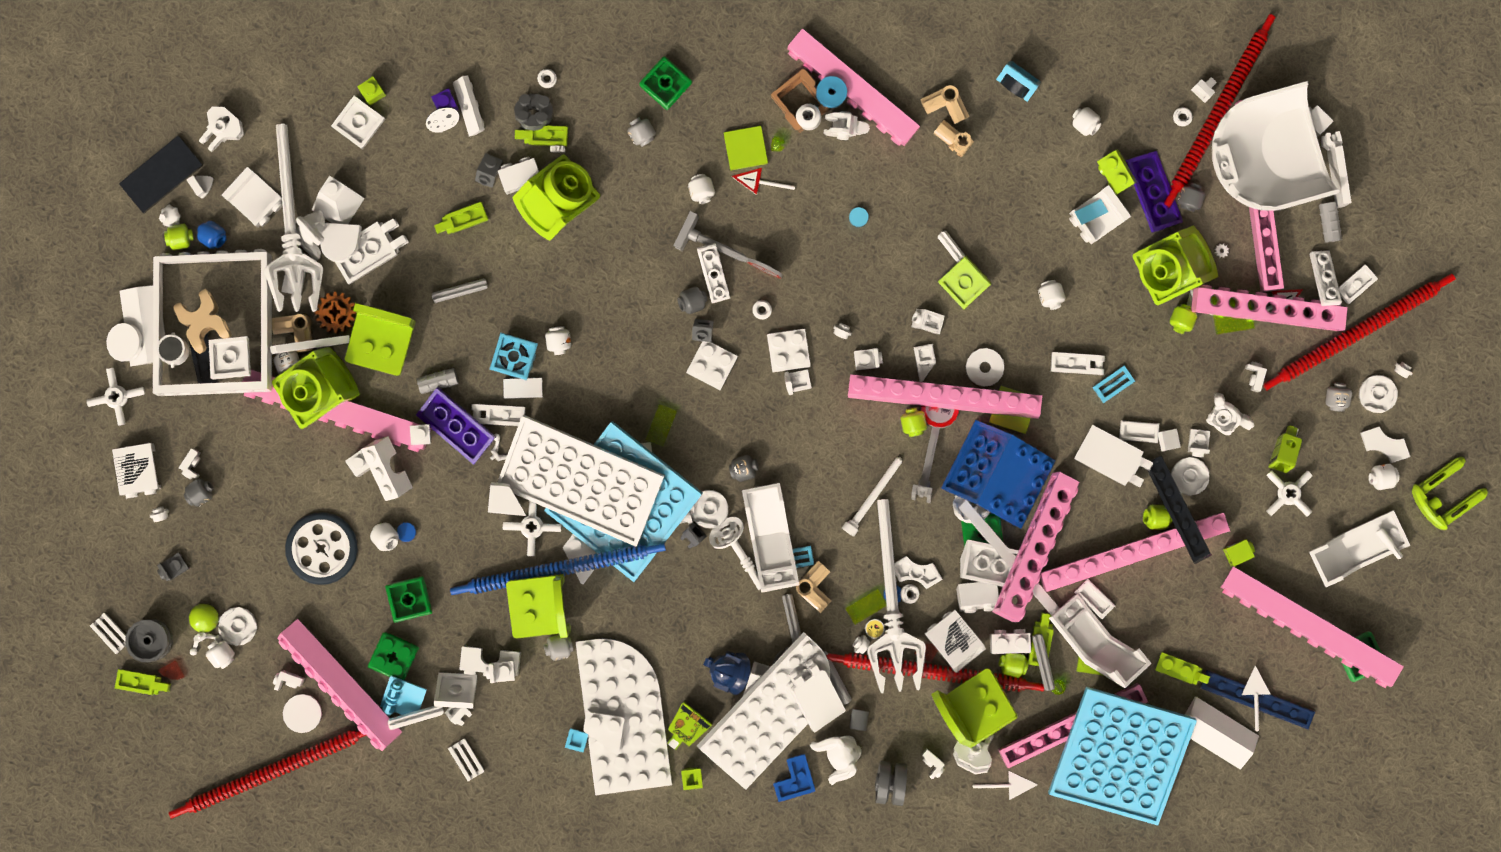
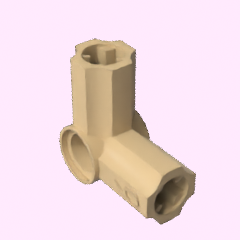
(938, 100)
(956, 140)
(289, 324)
(814, 595)

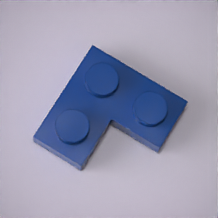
(799, 784)

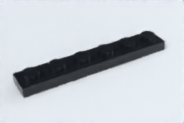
(1178, 511)

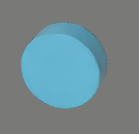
(858, 217)

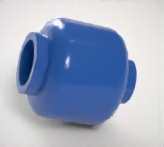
(211, 235)

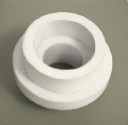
(542, 74)
(1182, 110)
(757, 314)
(842, 331)
(1403, 369)
(159, 514)
(915, 593)
(861, 644)

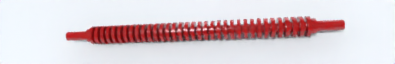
(1219, 110)
(1359, 331)
(847, 659)
(258, 777)

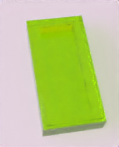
(661, 425)
(866, 606)

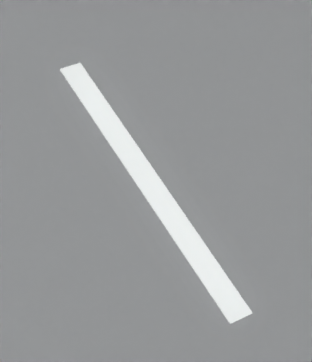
(1008, 557)

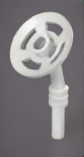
(731, 539)

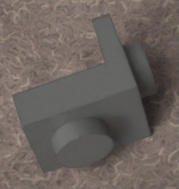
(488, 170)
(702, 330)

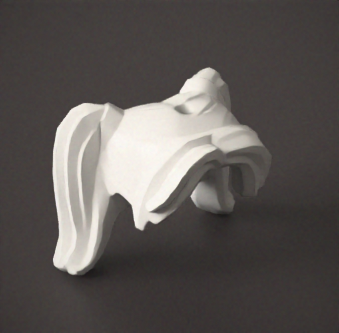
(311, 233)
(1232, 419)
(842, 754)

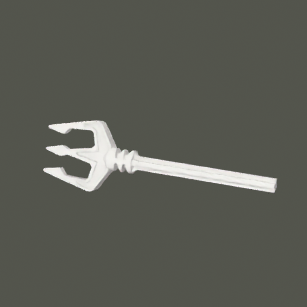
(292, 260)
(894, 639)

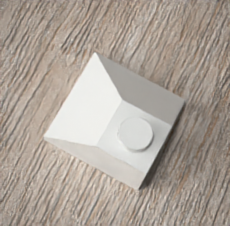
(337, 202)

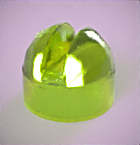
(776, 144)
(1055, 691)

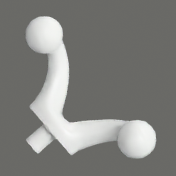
(494, 451)
(200, 637)

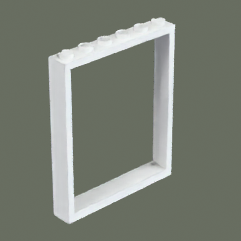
(265, 384)

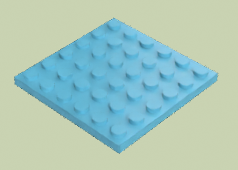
(670, 507)
(1122, 756)

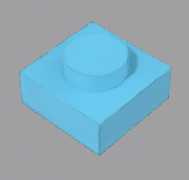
(576, 740)

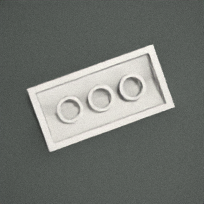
(138, 311)
(984, 564)
(1221, 734)

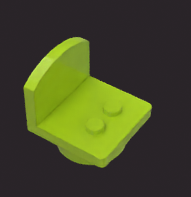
(555, 196)
(1175, 265)
(379, 340)
(315, 386)
(537, 606)
(975, 708)

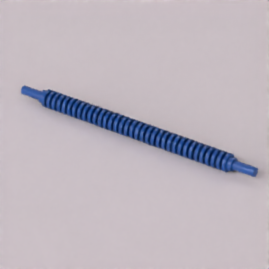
(567, 567)

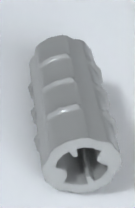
(1330, 222)
(440, 379)

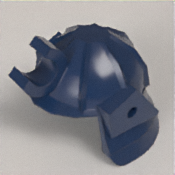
(729, 671)

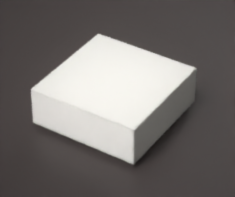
(1169, 440)

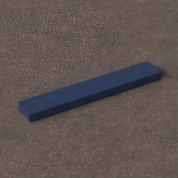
(1267, 703)

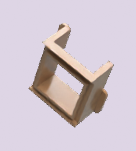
(809, 83)

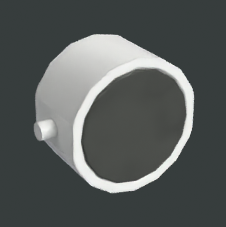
(172, 350)

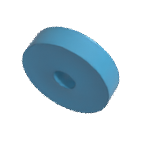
(825, 98)

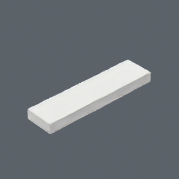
(309, 344)

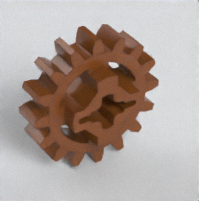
(335, 303)

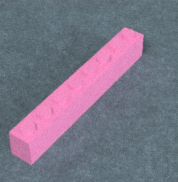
(859, 92)
(338, 684)

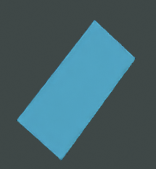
(1091, 212)

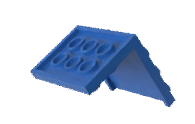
(998, 473)

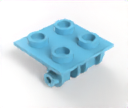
(402, 697)

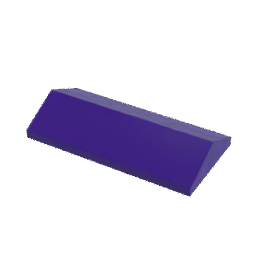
(1153, 190)
(456, 426)

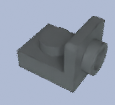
(172, 567)

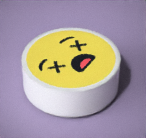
(874, 628)

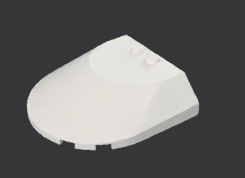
(1270, 151)

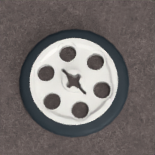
(295, 553)

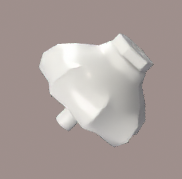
(170, 216)

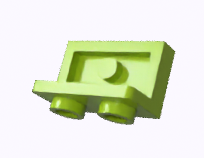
(1116, 172)

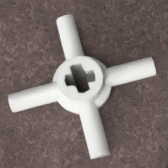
(110, 392)
(1283, 499)
(527, 532)

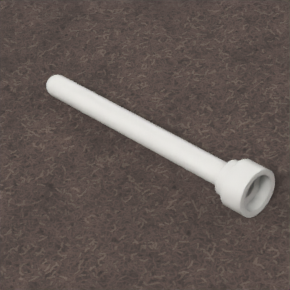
(852, 525)

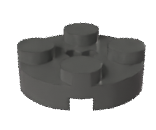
(530, 102)

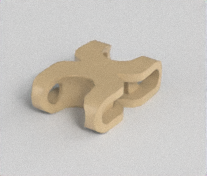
(202, 321)

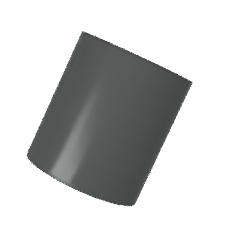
(859, 719)

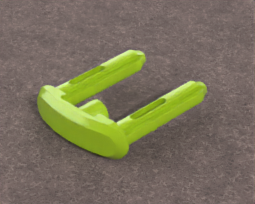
(1429, 508)

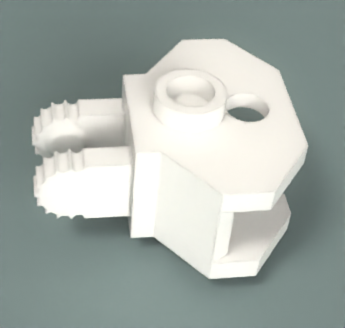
(845, 125)
(224, 131)
(976, 757)

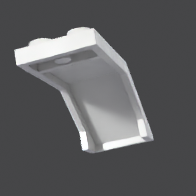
(770, 537)
(1357, 548)
(1096, 645)

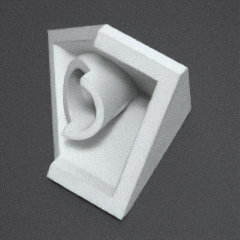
(503, 500)

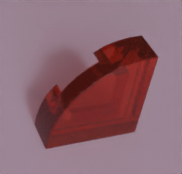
(930, 652)
(172, 671)

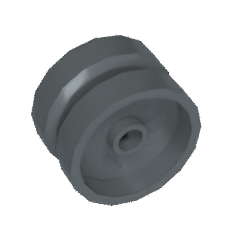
(137, 641)
(891, 783)

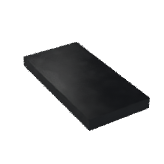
(161, 174)

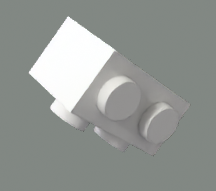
(516, 175)
(976, 596)
(1010, 642)

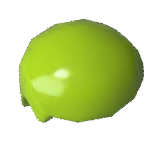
(203, 618)

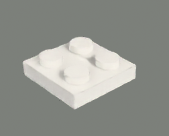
(358, 122)
(788, 350)
(229, 357)
(712, 364)
(455, 690)

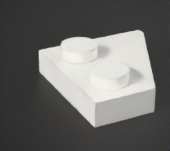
(576, 548)
(605, 729)

